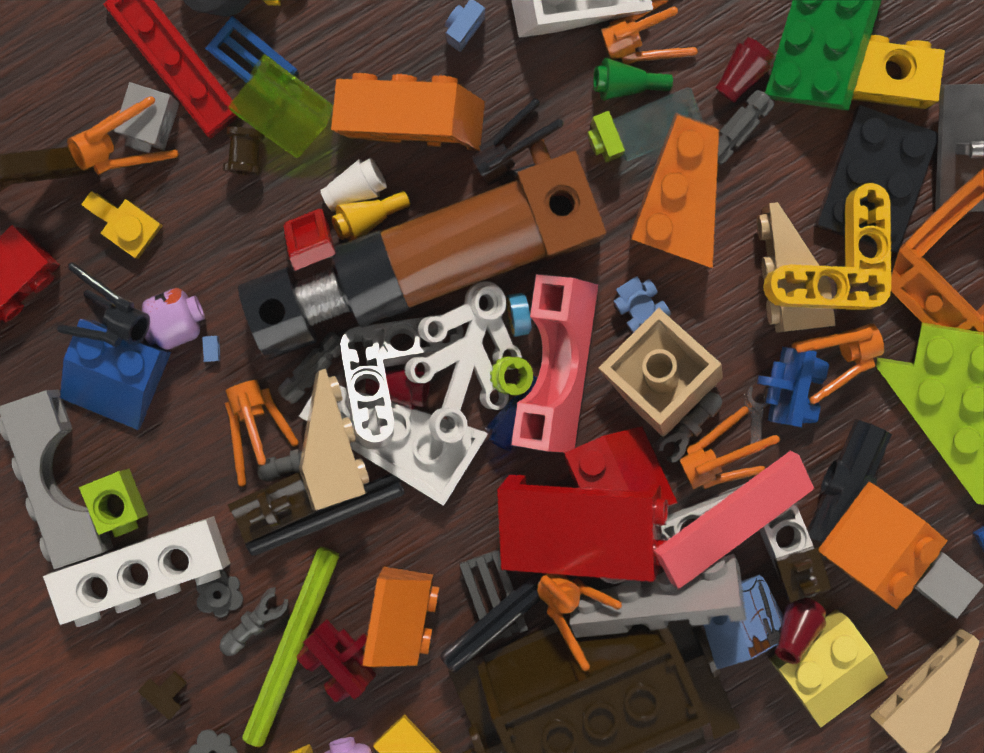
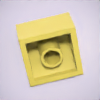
(833, 670)

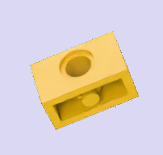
(920, 73)

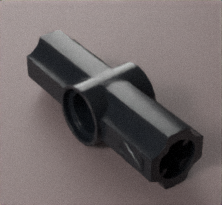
(848, 476)

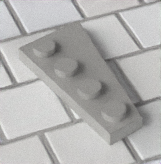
(655, 603)

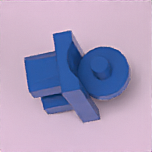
(791, 385)

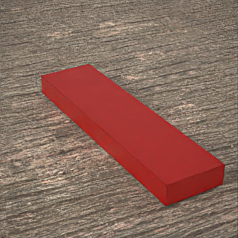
(175, 62)

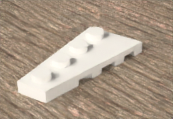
(413, 452)

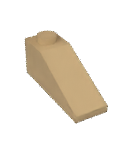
(926, 702)

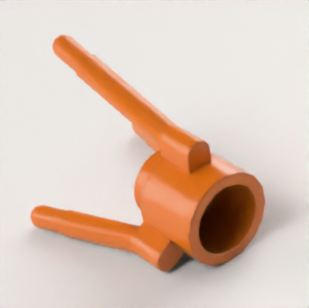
(623, 37)
(94, 145)
(855, 345)
(246, 404)
(703, 466)
(564, 597)

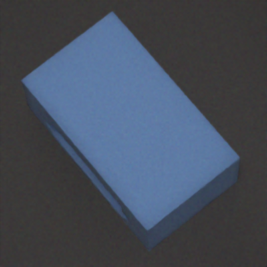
(211, 348)

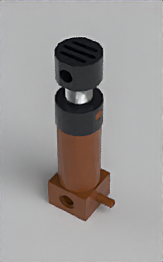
(430, 255)

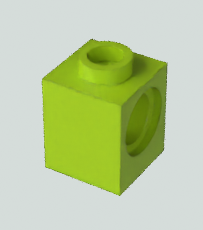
(96, 498)

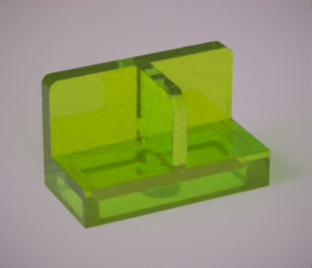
(281, 107)

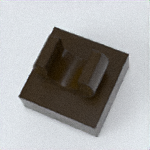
(802, 574)

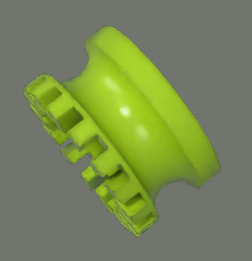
(498, 373)

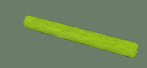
(290, 646)

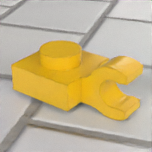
(126, 225)

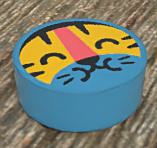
(518, 314)

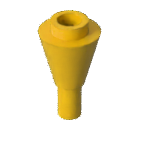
(362, 217)

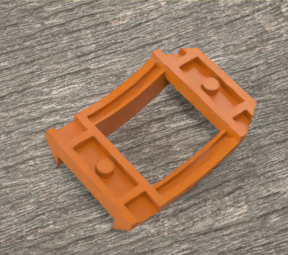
(920, 284)

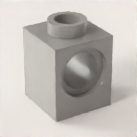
(153, 124)
(948, 585)

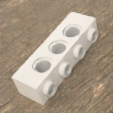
(72, 590)

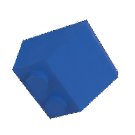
(110, 378)

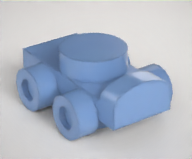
(637, 301)

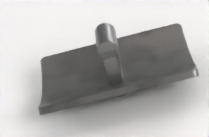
(959, 139)

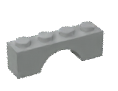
(34, 431)

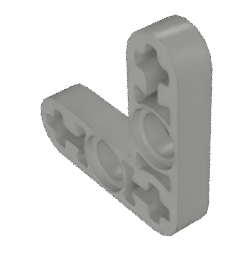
(381, 354)

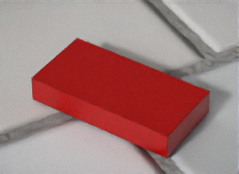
(308, 239)

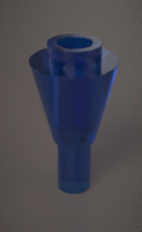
(502, 425)

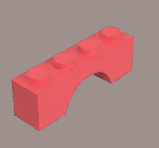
(565, 317)

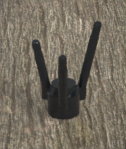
(496, 161)
(120, 318)

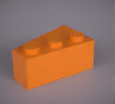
(407, 110)
(681, 194)

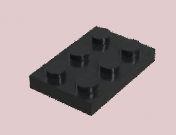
(882, 153)

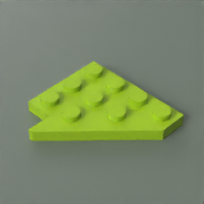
(946, 397)

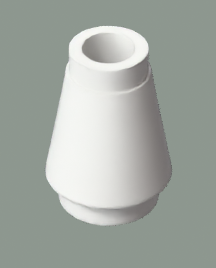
(356, 184)

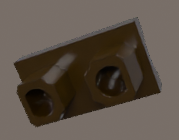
(271, 507)

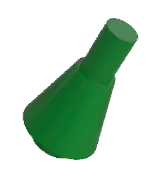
(619, 80)

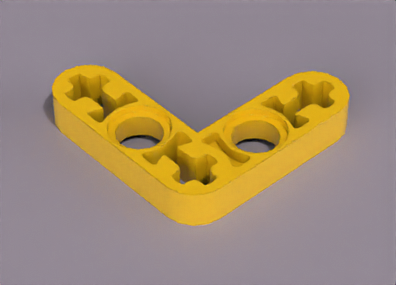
(857, 267)

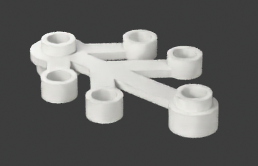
(467, 354)

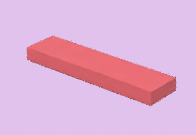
(734, 519)

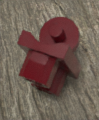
(341, 657)

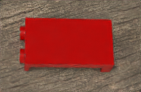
(580, 530)

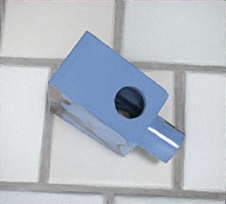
(746, 639)

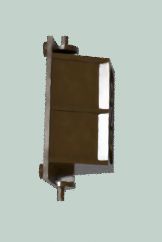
(638, 696)

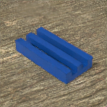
(223, 37)

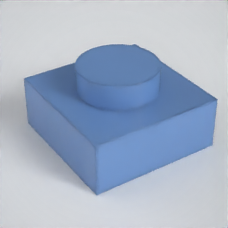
(464, 23)

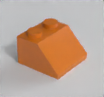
(882, 545)
(399, 618)

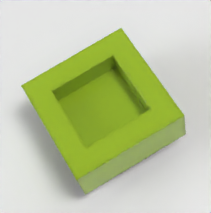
(605, 137)

